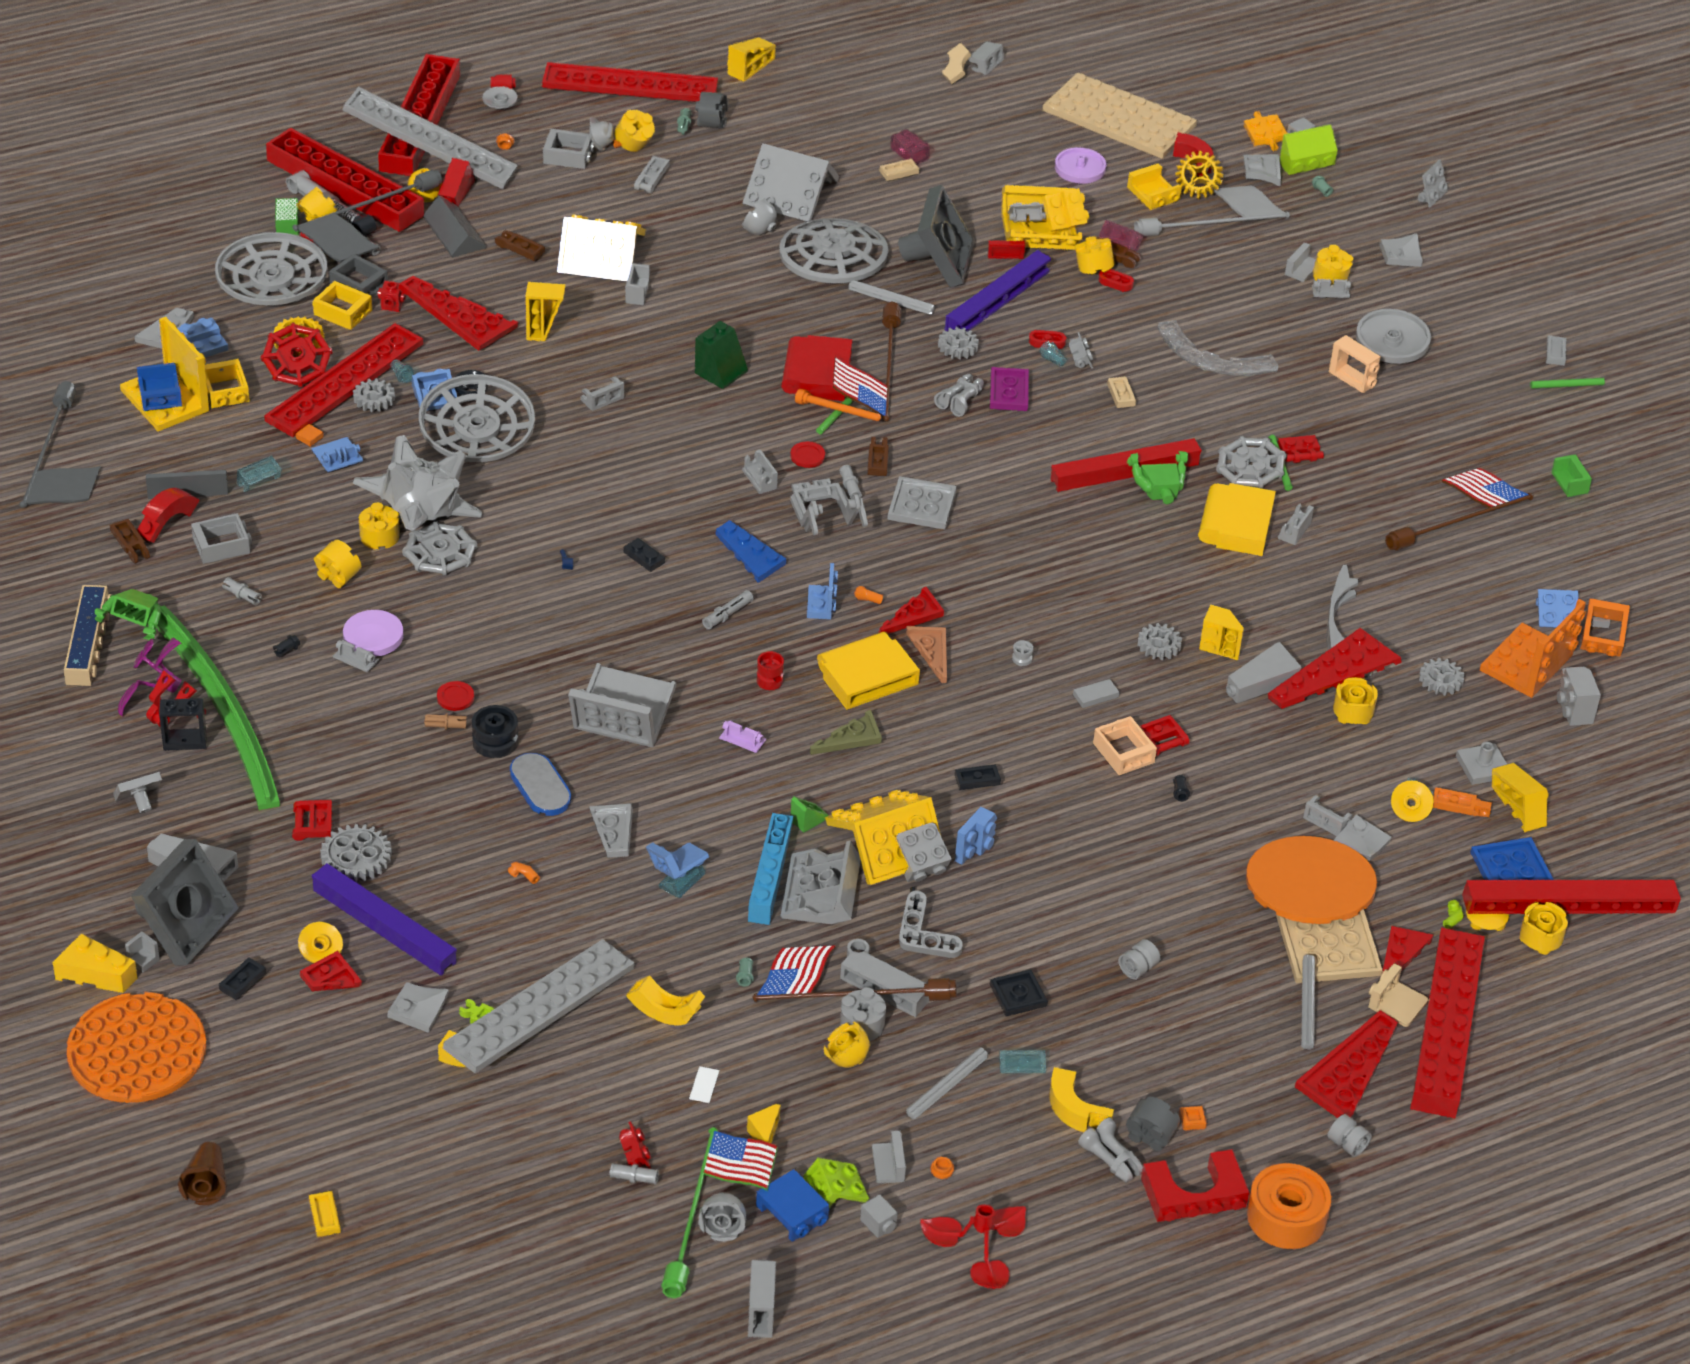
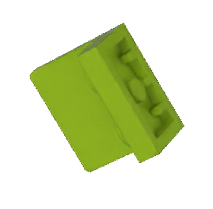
(835, 1180)

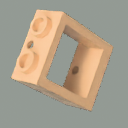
(1338, 366)
(1131, 760)

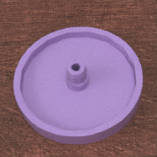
(1080, 165)
(374, 631)

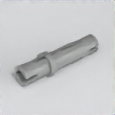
(721, 613)

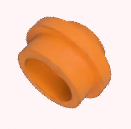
(505, 141)
(942, 1168)

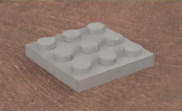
(922, 502)

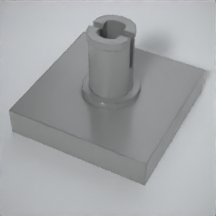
(1480, 761)
(138, 789)

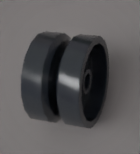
(495, 731)

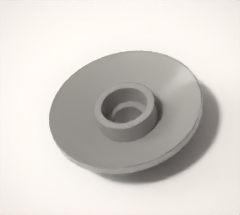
(499, 97)

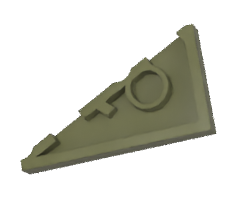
(853, 735)

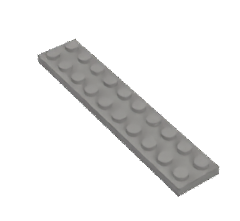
(428, 136)
(538, 1006)

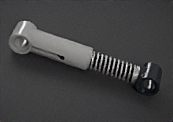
(302, 184)

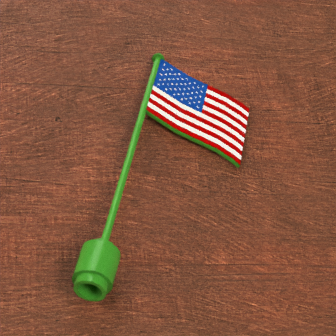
(730, 1161)

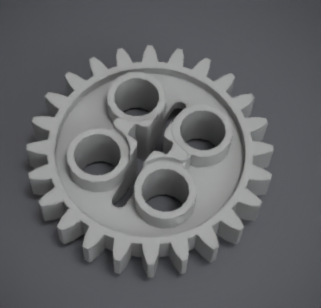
(357, 851)

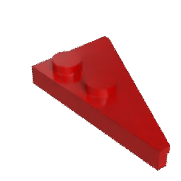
(916, 611)
(1404, 946)

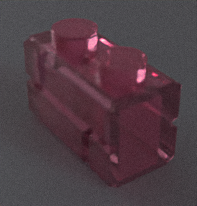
(910, 146)
(1121, 235)

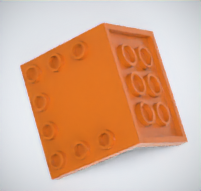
(1530, 657)

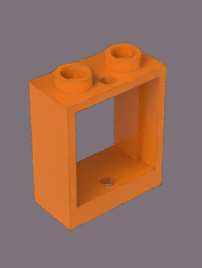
(1610, 611)

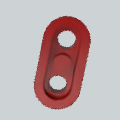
(1116, 280)
(1039, 337)

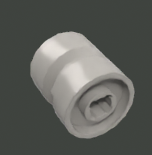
(1139, 959)
(1347, 1133)

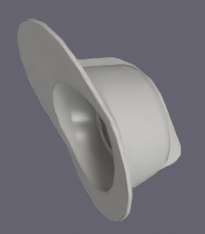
(601, 133)

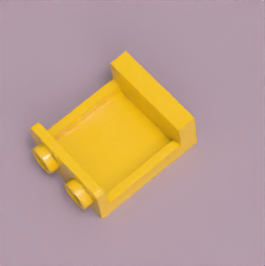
(1152, 187)

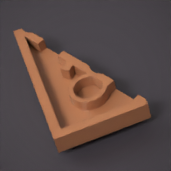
(932, 647)

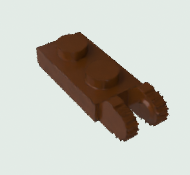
(520, 245)
(1124, 255)
(878, 457)
(129, 539)

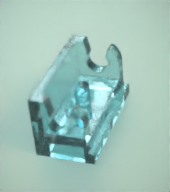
(257, 472)

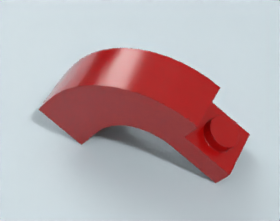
(1187, 143)
(162, 508)

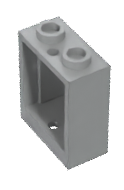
(565, 157)
(218, 527)

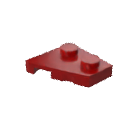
(330, 974)

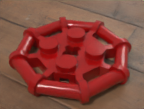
(296, 364)

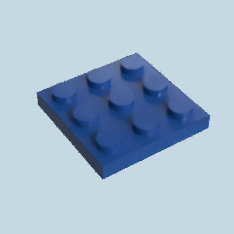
(1510, 861)

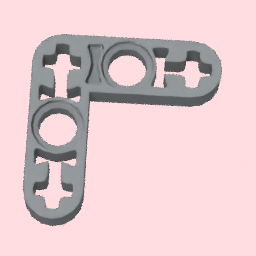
(916, 932)

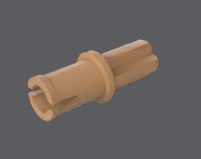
(445, 721)

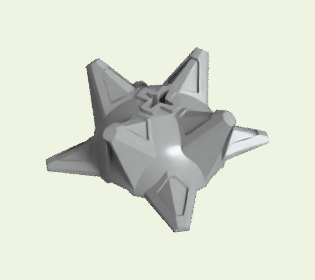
(420, 487)

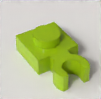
(474, 1012)

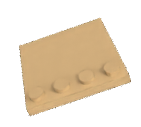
(1339, 948)

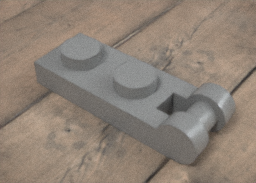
(651, 174)

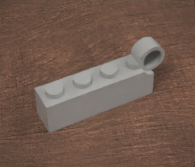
(867, 971)

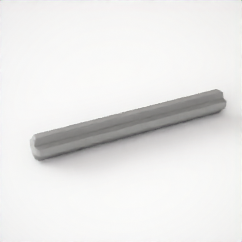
(890, 296)
(1308, 1001)
(946, 1083)

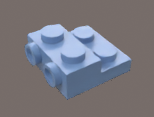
(205, 336)
(425, 382)
(975, 835)

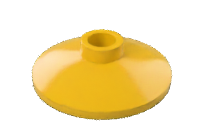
(1412, 791)
(319, 933)

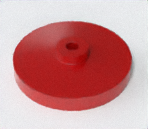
(807, 454)
(455, 695)

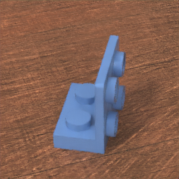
(820, 598)
(678, 862)

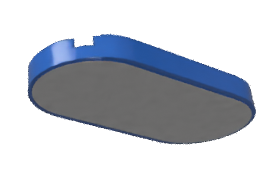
(540, 784)

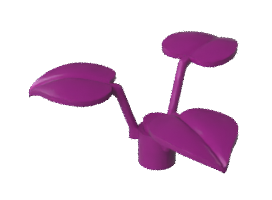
(170, 645)

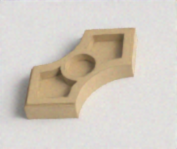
(957, 60)

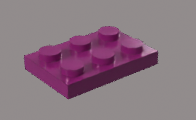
(1009, 389)

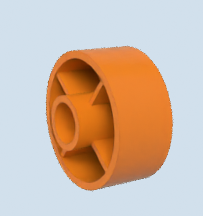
(1289, 1206)

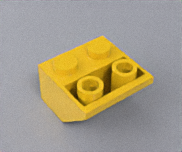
(1221, 633)

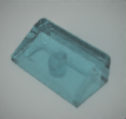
(681, 885)
(1022, 1061)

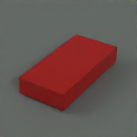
(1006, 249)

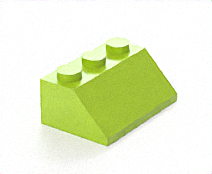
(1308, 149)

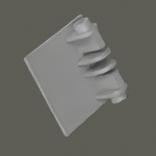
(1434, 184)

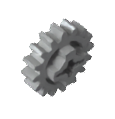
(958, 343)
(374, 395)
(1161, 642)
(1441, 676)

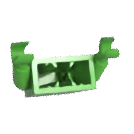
(1160, 480)
(134, 607)

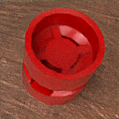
(770, 670)

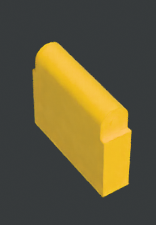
(1237, 518)
(867, 670)

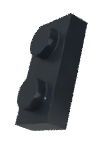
(644, 554)
(977, 777)
(242, 978)

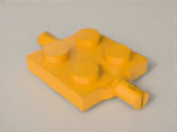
(1265, 130)

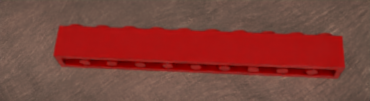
(1572, 896)

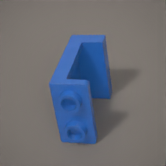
(159, 386)
(794, 1204)

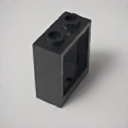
(173, 738)

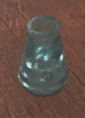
(1052, 353)
(402, 371)

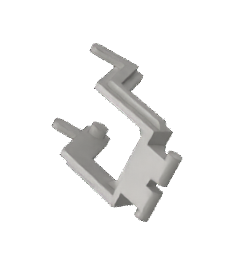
(821, 490)

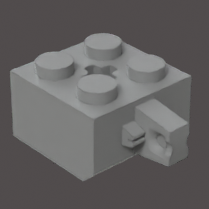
(1578, 695)

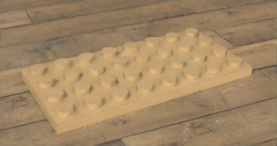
(1119, 115)

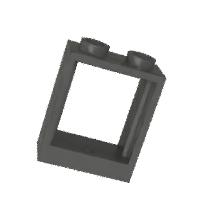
(370, 286)

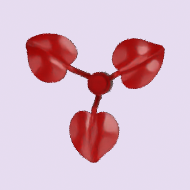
(1007, 1222)

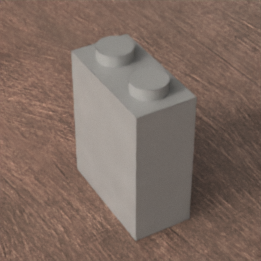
(761, 1298)

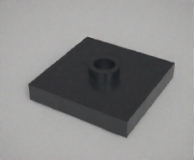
(1018, 992)

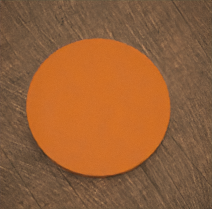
(1311, 879)
(136, 1047)

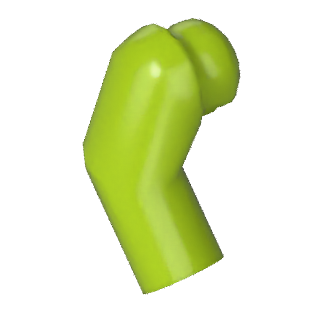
(1455, 914)

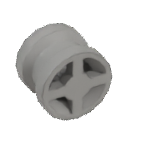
(1022, 653)

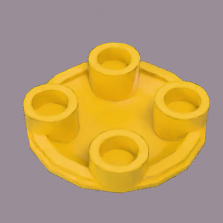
(1488, 921)

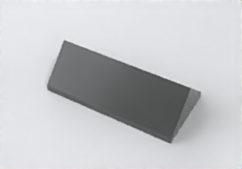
(452, 228)
(195, 483)

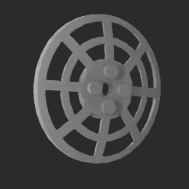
(836, 245)
(261, 271)
(477, 413)

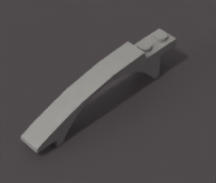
(1340, 595)

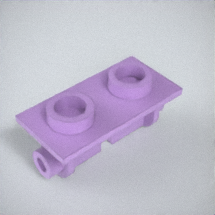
(745, 738)

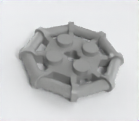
(1251, 474)
(430, 538)

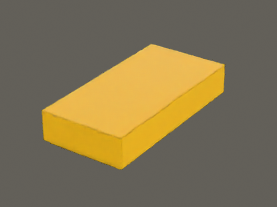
(324, 1214)

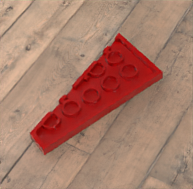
(459, 314)
(1347, 659)
(1345, 1072)

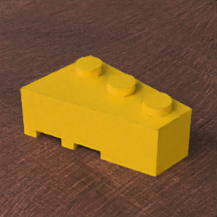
(749, 57)
(541, 308)
(1523, 795)
(95, 964)

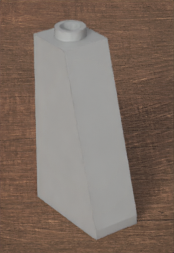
(1262, 674)
(222, 860)

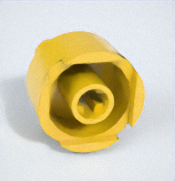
(634, 130)
(315, 205)
(1094, 255)
(1332, 264)
(379, 526)
(337, 563)
(1355, 701)
(1543, 927)

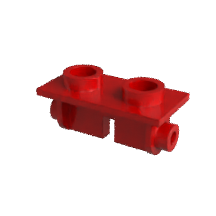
(633, 1140)

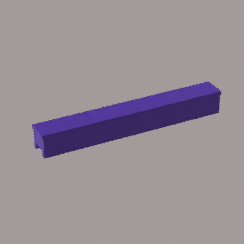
(999, 292)
(384, 919)

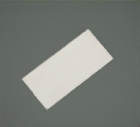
(704, 1084)

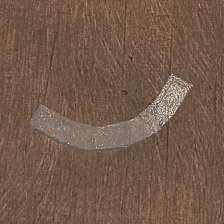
(1211, 362)

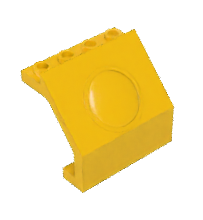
(1035, 233)

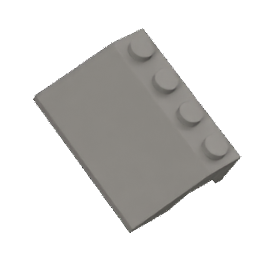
(821, 885)

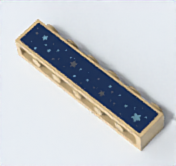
(86, 637)

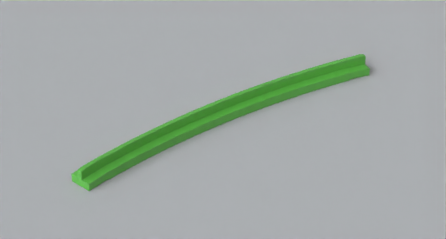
(227, 707)

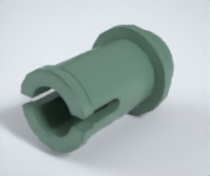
(1320, 184)
(744, 976)

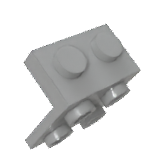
(923, 852)

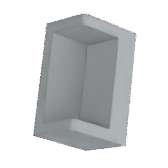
(637, 283)

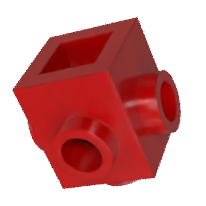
(391, 296)

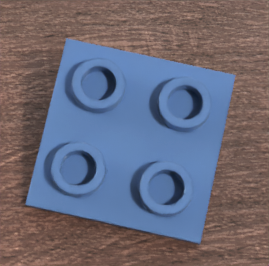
(337, 454)
(1555, 606)

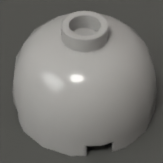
(761, 218)
(722, 1217)

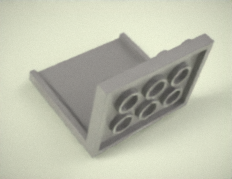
(788, 181)
(621, 705)

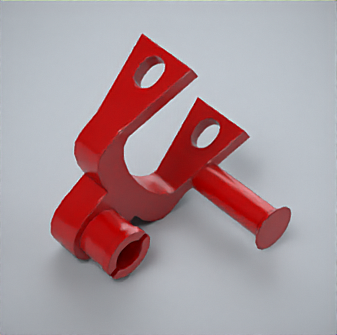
(153, 712)

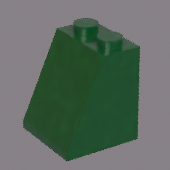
(719, 355)

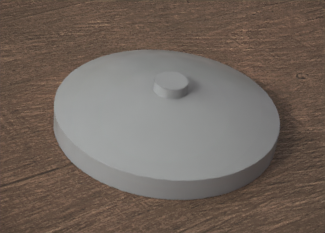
(1394, 335)

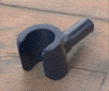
(567, 563)

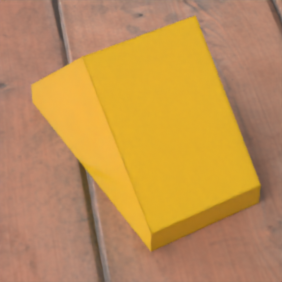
(764, 1123)

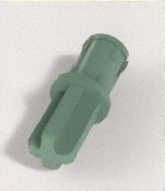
(684, 120)

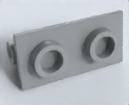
(1018, 212)
(1323, 288)
(1079, 351)
(360, 658)

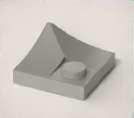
(1263, 167)
(1402, 251)
(1363, 838)
(418, 1006)

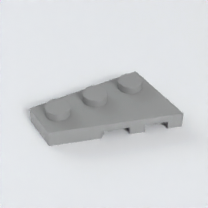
(151, 335)
(614, 827)

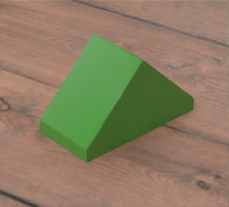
(806, 814)

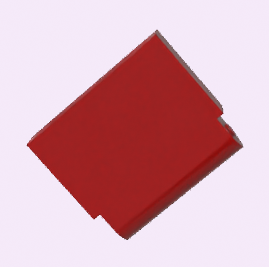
(811, 365)

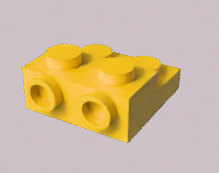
(1065, 210)

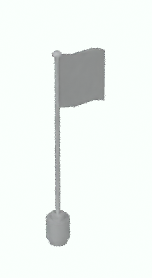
(1244, 200)

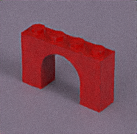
(1173, 1203)

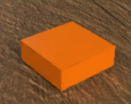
(309, 435)
(1192, 1118)

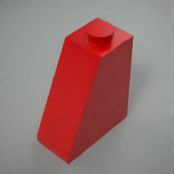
(457, 181)

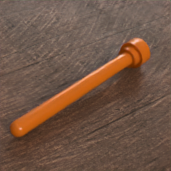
(803, 397)

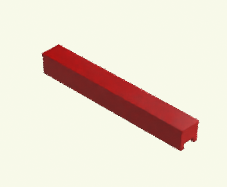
(1115, 465)

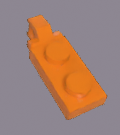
(1460, 803)

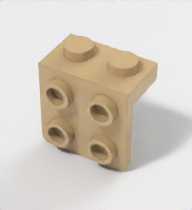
(1395, 998)

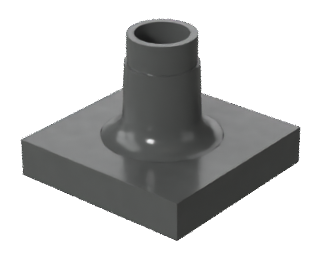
(940, 236)
(184, 902)

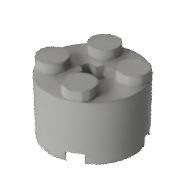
(866, 1009)

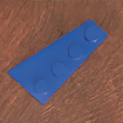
(754, 554)

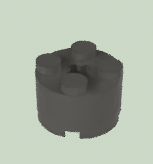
(712, 110)
(1152, 1123)

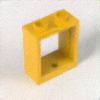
(348, 319)
(231, 371)

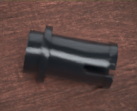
(292, 642)
(1181, 791)

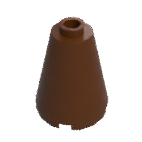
(204, 1175)

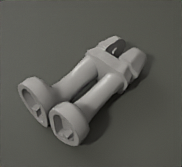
(958, 401)
(1126, 1160)

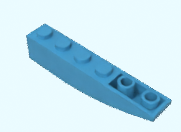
(770, 869)

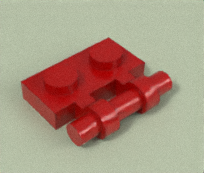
(1301, 448)

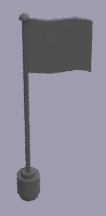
(342, 239)
(60, 484)

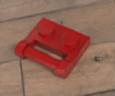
(1163, 729)
(320, 819)

